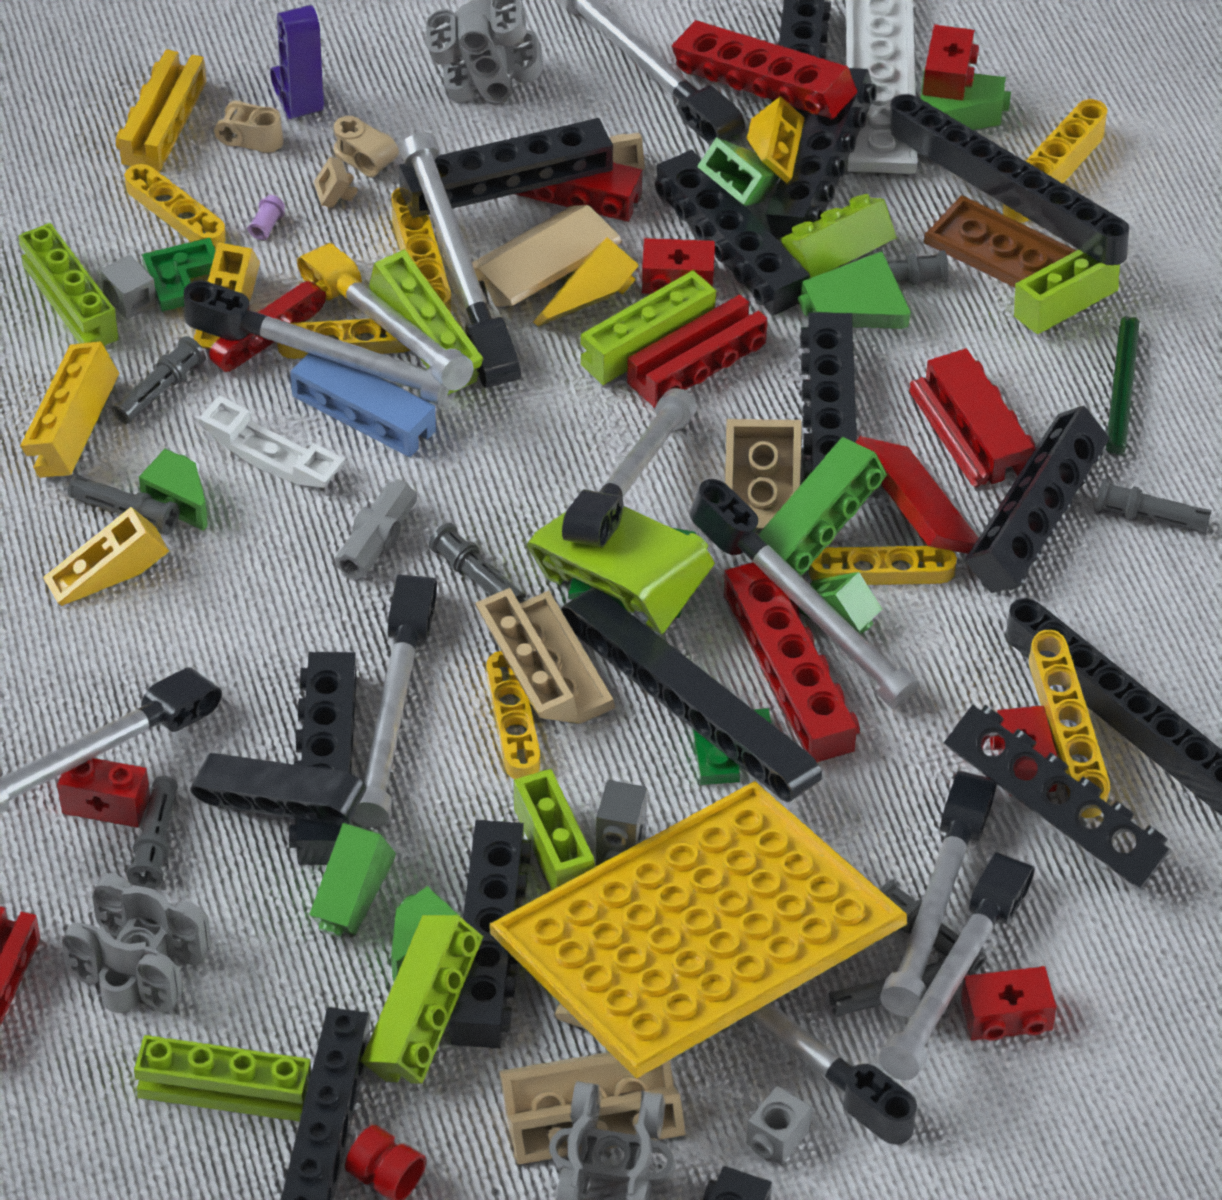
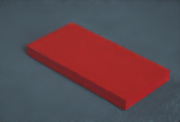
(921, 498)

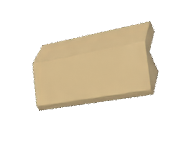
(542, 254)
(546, 657)
(542, 1094)

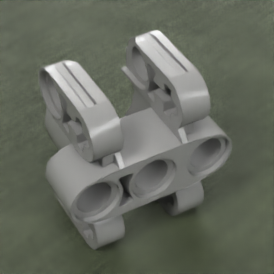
(487, 46)
(142, 946)
(593, 1142)

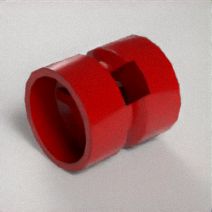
(381, 1161)

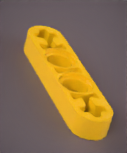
(170, 210)
(348, 331)
(881, 558)
(510, 715)

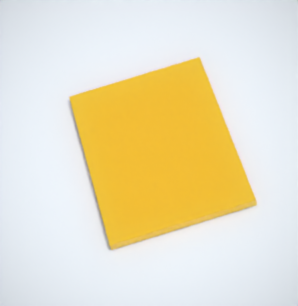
(696, 927)

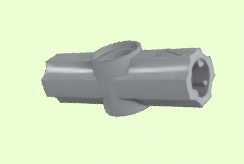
(376, 529)

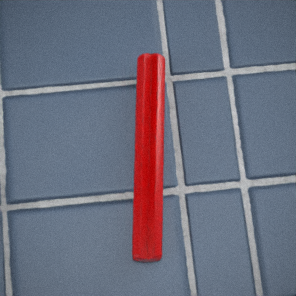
(949, 432)

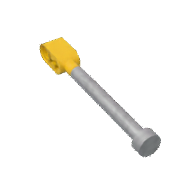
(339, 276)

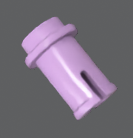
(269, 212)

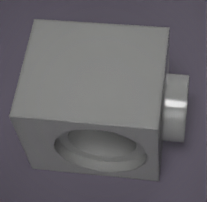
(128, 287)
(782, 1111)

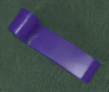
(299, 72)

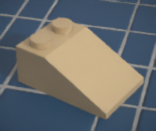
(763, 463)

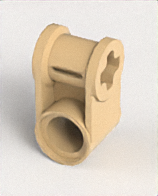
(254, 127)
(363, 146)

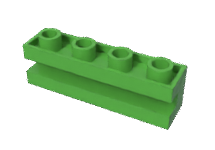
(823, 504)

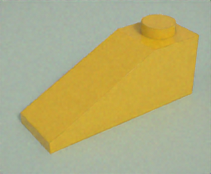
(776, 137)
(234, 269)
(595, 280)
(108, 558)

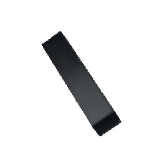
(278, 789)

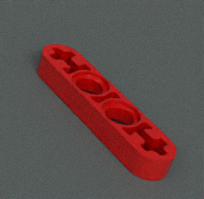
(296, 305)

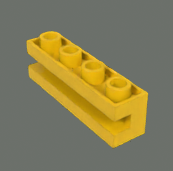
(161, 110)
(70, 409)

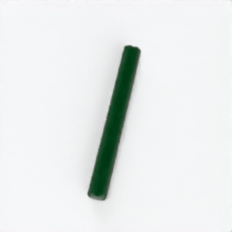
(1122, 385)

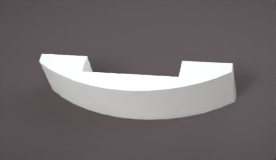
(267, 450)

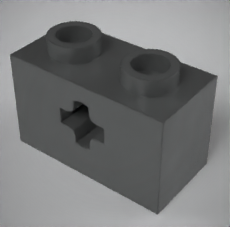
(620, 819)

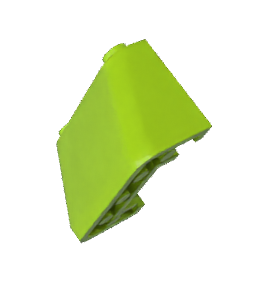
(640, 564)

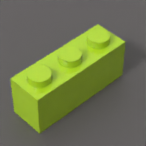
(841, 235)
(1063, 290)
(551, 828)

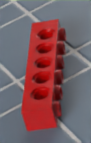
(764, 69)
(791, 663)

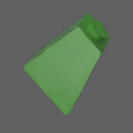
(981, 103)
(738, 172)
(858, 288)
(351, 880)

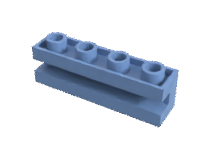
(364, 402)

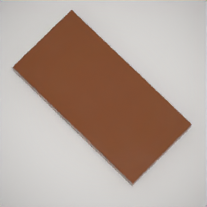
(993, 242)

